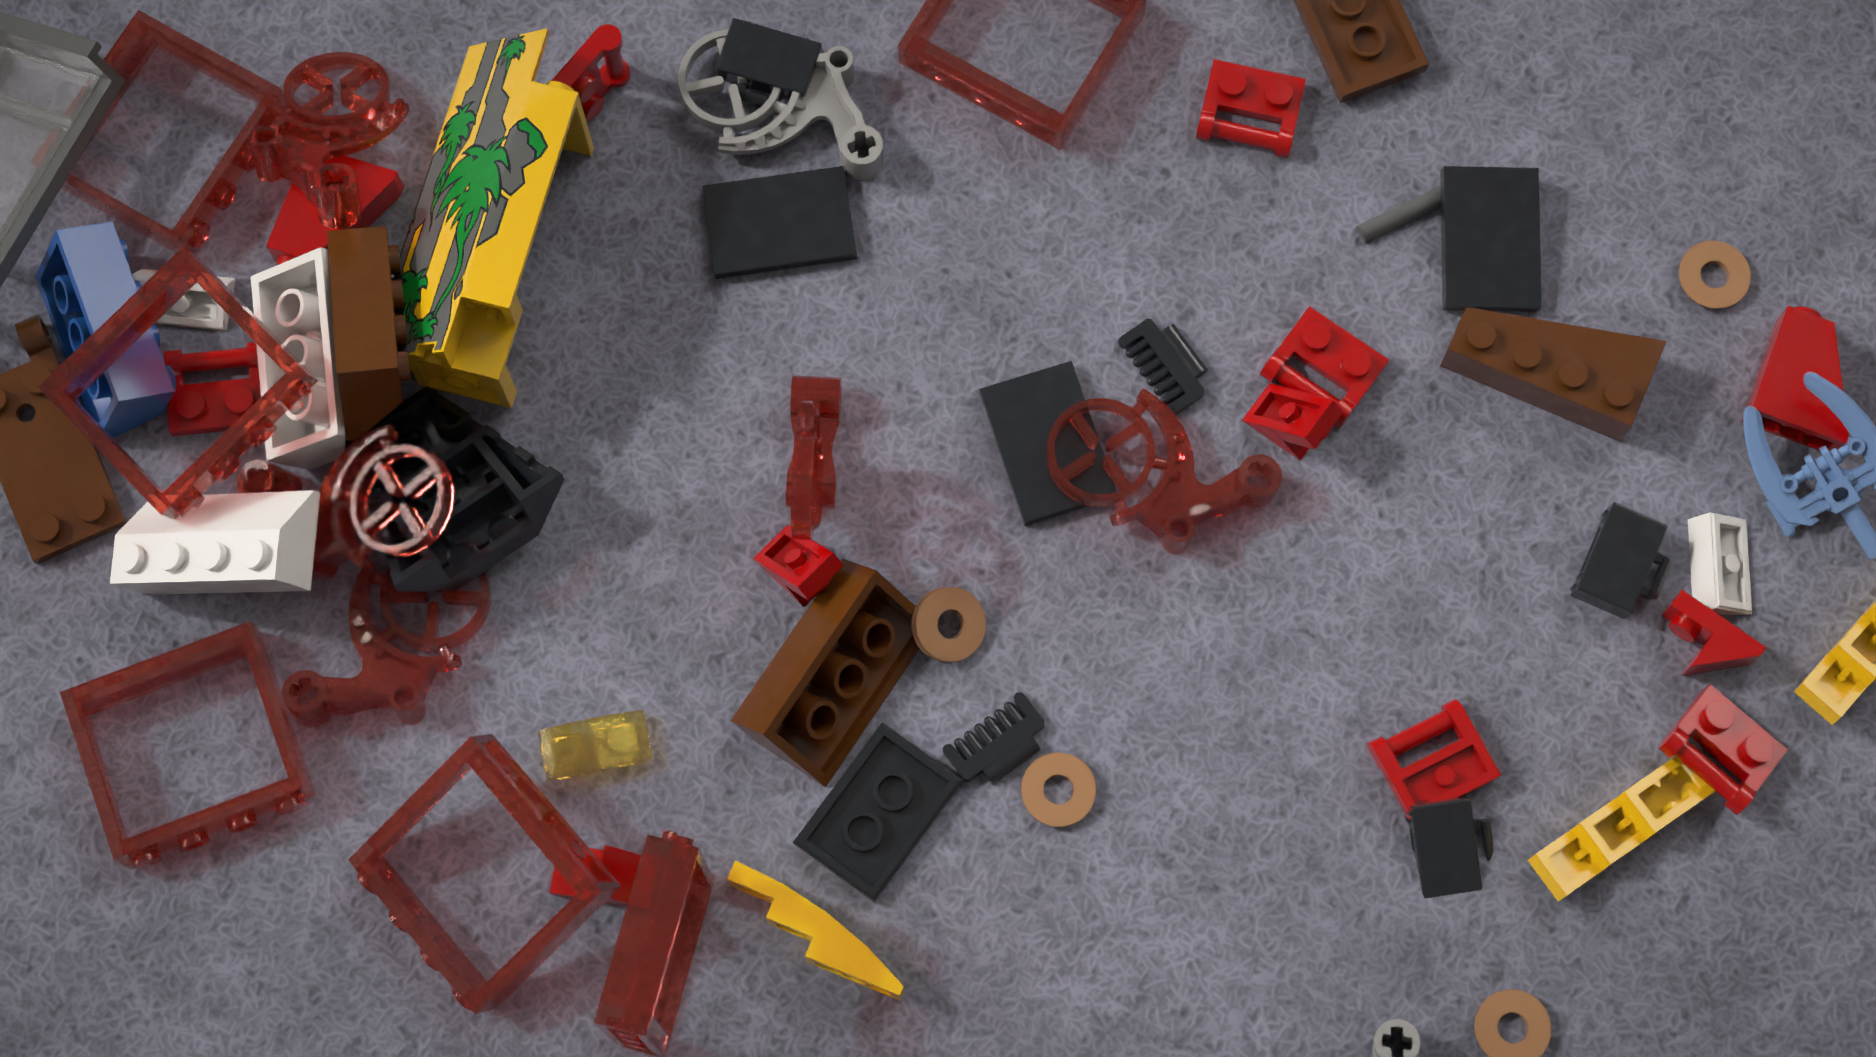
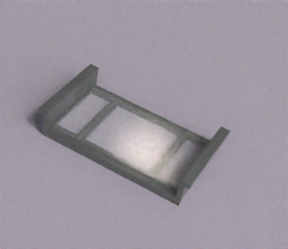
(49, 110)

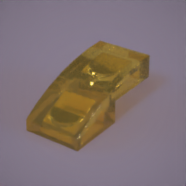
(594, 745)

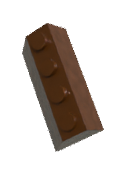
(366, 325)
(832, 673)

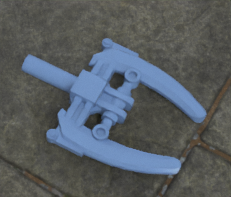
(1835, 487)

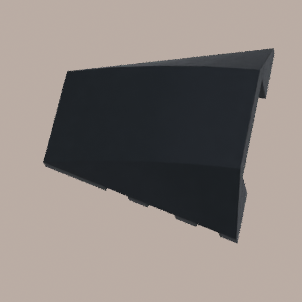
(497, 494)

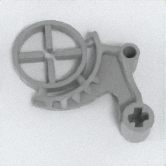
(824, 100)

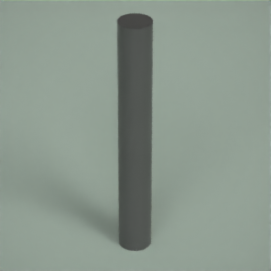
(1400, 215)

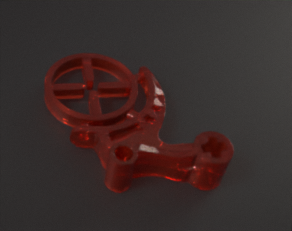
(305, 138)
(811, 474)
(346, 496)
(1179, 498)
(387, 674)

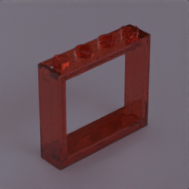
(127, 59)
(997, 96)
(124, 329)
(162, 671)
(540, 822)
(655, 945)

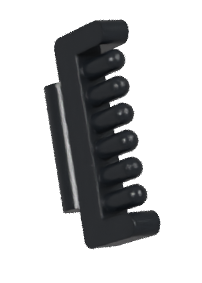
(1177, 359)
(1006, 750)

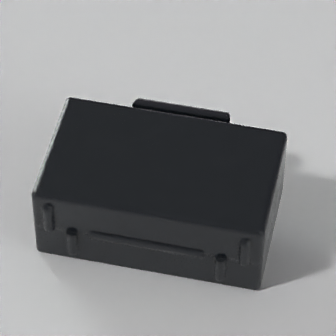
(767, 61)
(1621, 561)
(1447, 846)

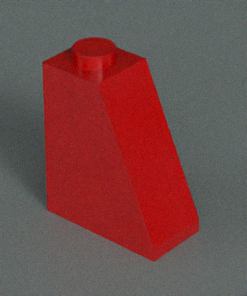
(298, 223)
(1799, 345)

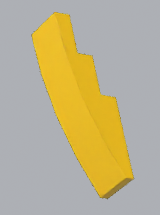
(1843, 670)
(1619, 827)
(831, 943)

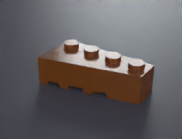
(1558, 367)

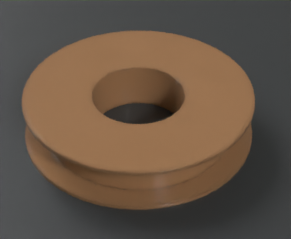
(1729, 260)
(926, 618)
(1063, 766)
(1512, 1002)

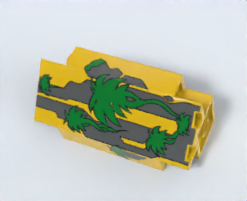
(482, 216)

